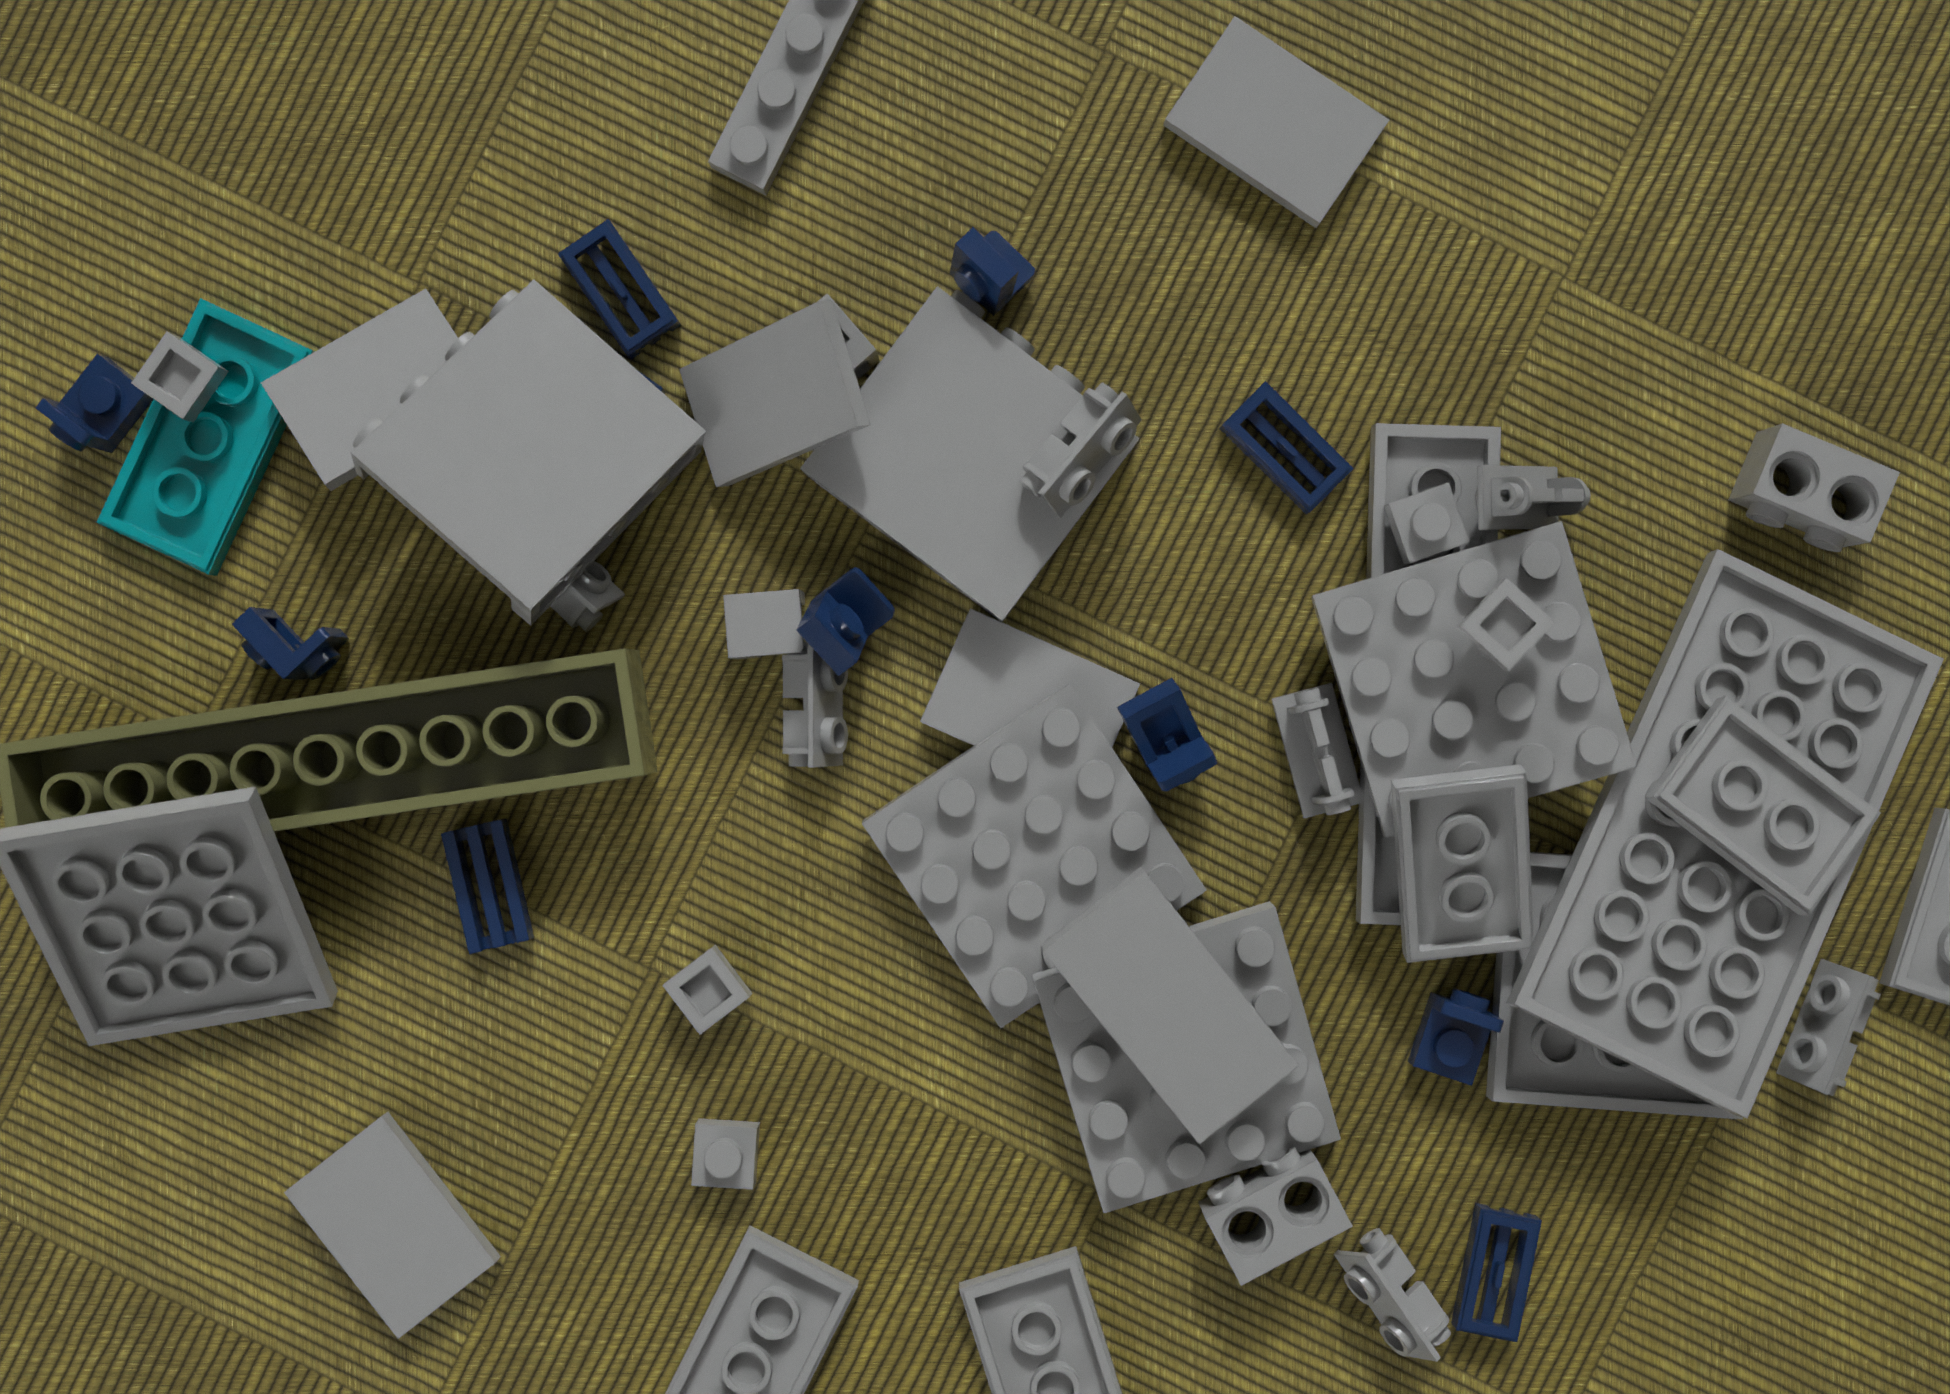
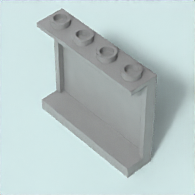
(529, 448)
(946, 450)

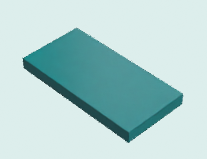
(194, 481)

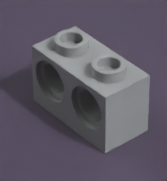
(1814, 474)
(1282, 1228)

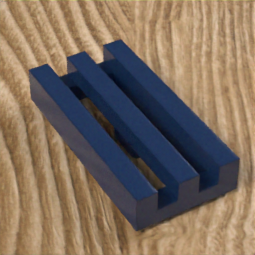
(649, 332)
(1248, 445)
(464, 888)
(1472, 1268)

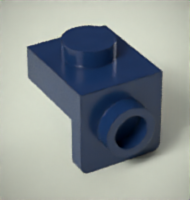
(989, 269)
(278, 647)
(1167, 735)

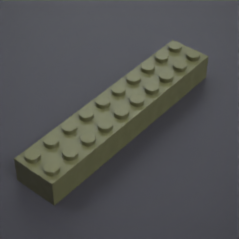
(357, 747)

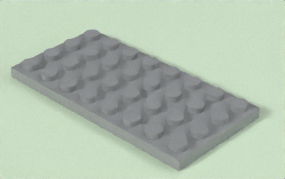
(1652, 931)

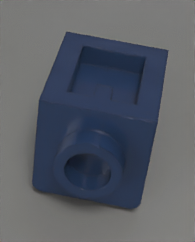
(97, 407)
(844, 618)
(1453, 1035)

